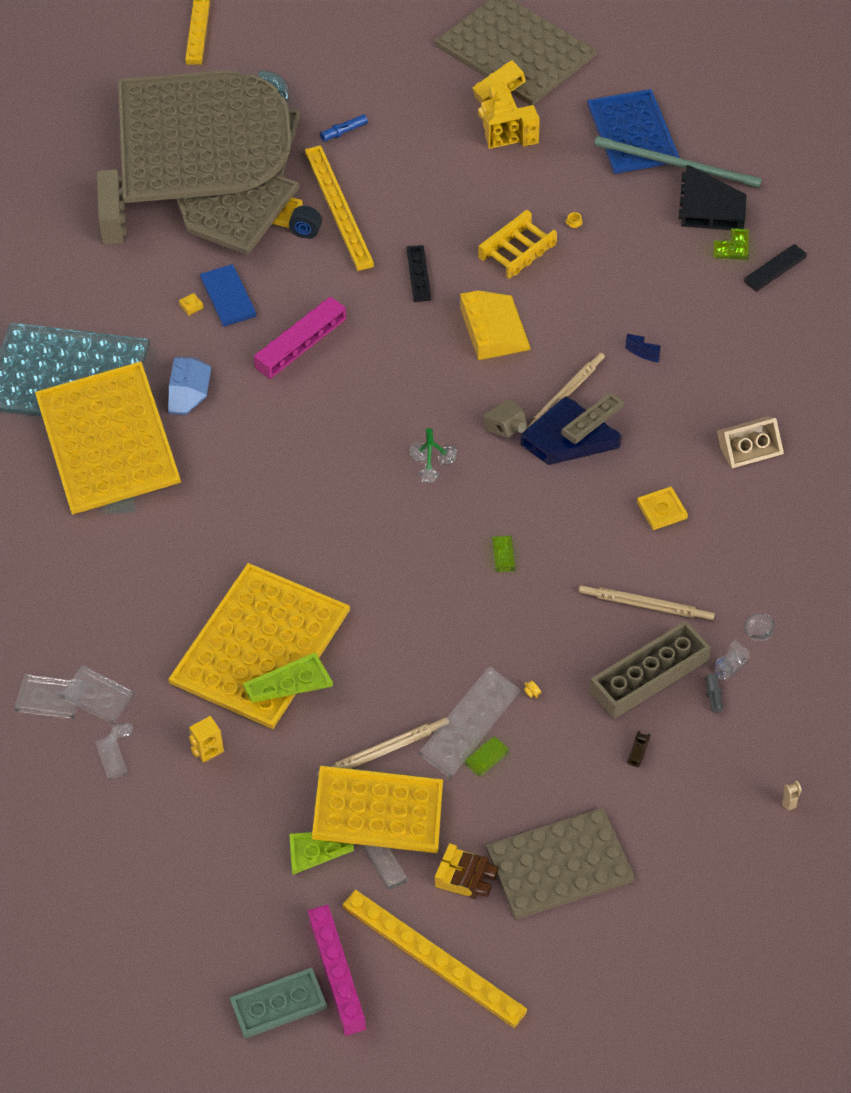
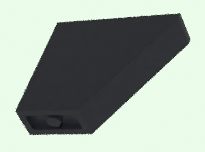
(710, 202)

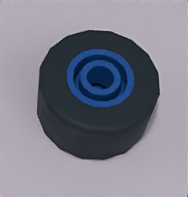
(305, 222)

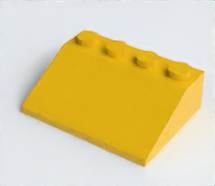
(493, 324)

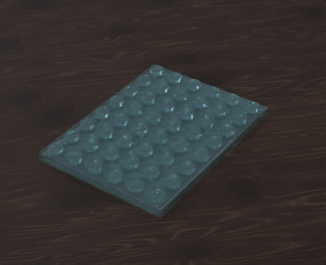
(48, 356)

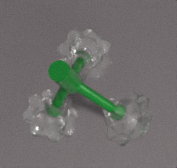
(421, 452)

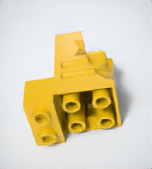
(505, 122)

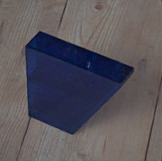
(551, 447)

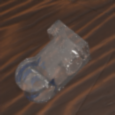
(731, 662)

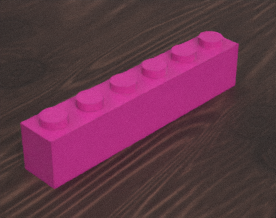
(299, 337)
(336, 970)

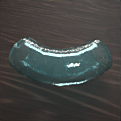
(277, 81)

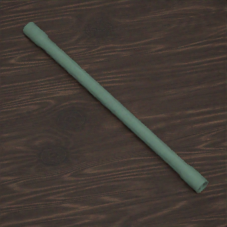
(610, 144)

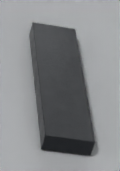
(775, 267)
(418, 273)

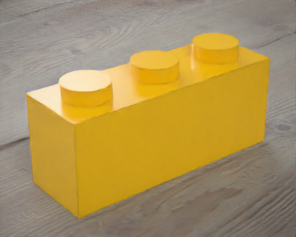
(507, 73)

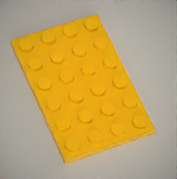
(378, 809)

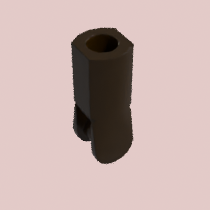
(638, 750)

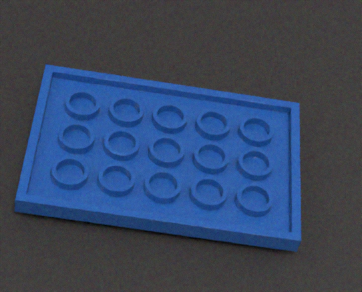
(634, 121)

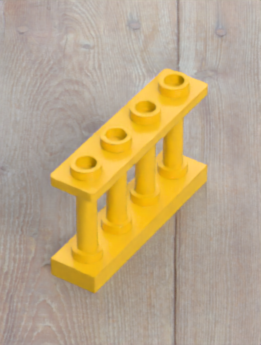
(511, 231)

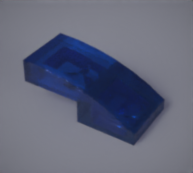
(647, 351)

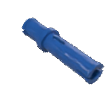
(338, 130)

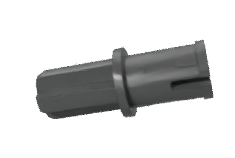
(714, 693)

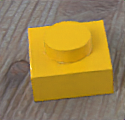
(191, 304)

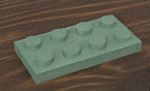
(278, 1003)

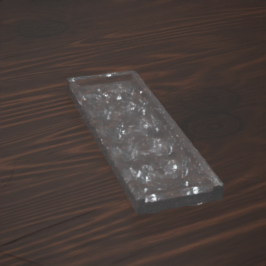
(469, 722)

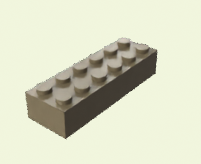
(649, 669)

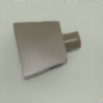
(505, 419)

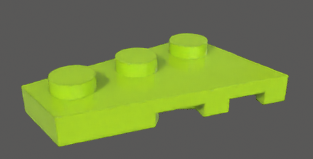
(310, 852)

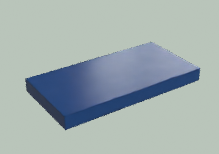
(228, 295)

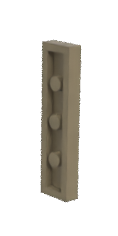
(592, 418)

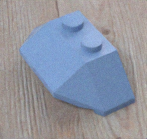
(187, 384)

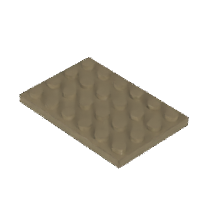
(559, 863)

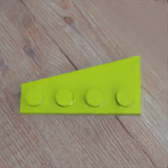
(294, 678)

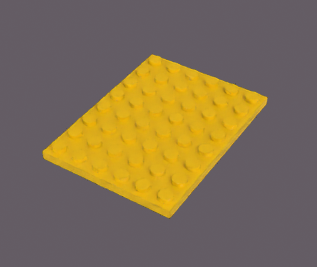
(107, 438)
(252, 632)

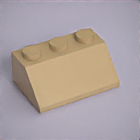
(750, 441)

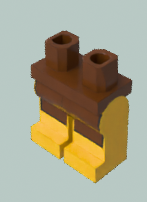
(465, 873)

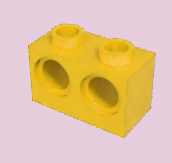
(205, 739)

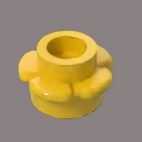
(574, 220)
(532, 689)

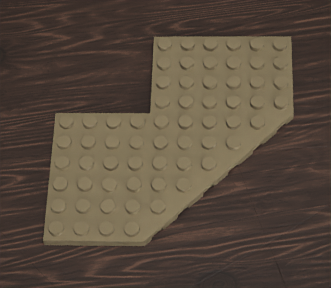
(240, 217)

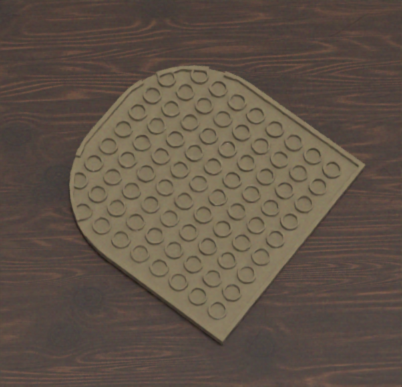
(200, 134)

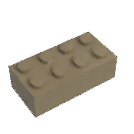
(111, 207)

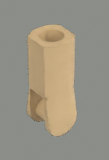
(791, 795)

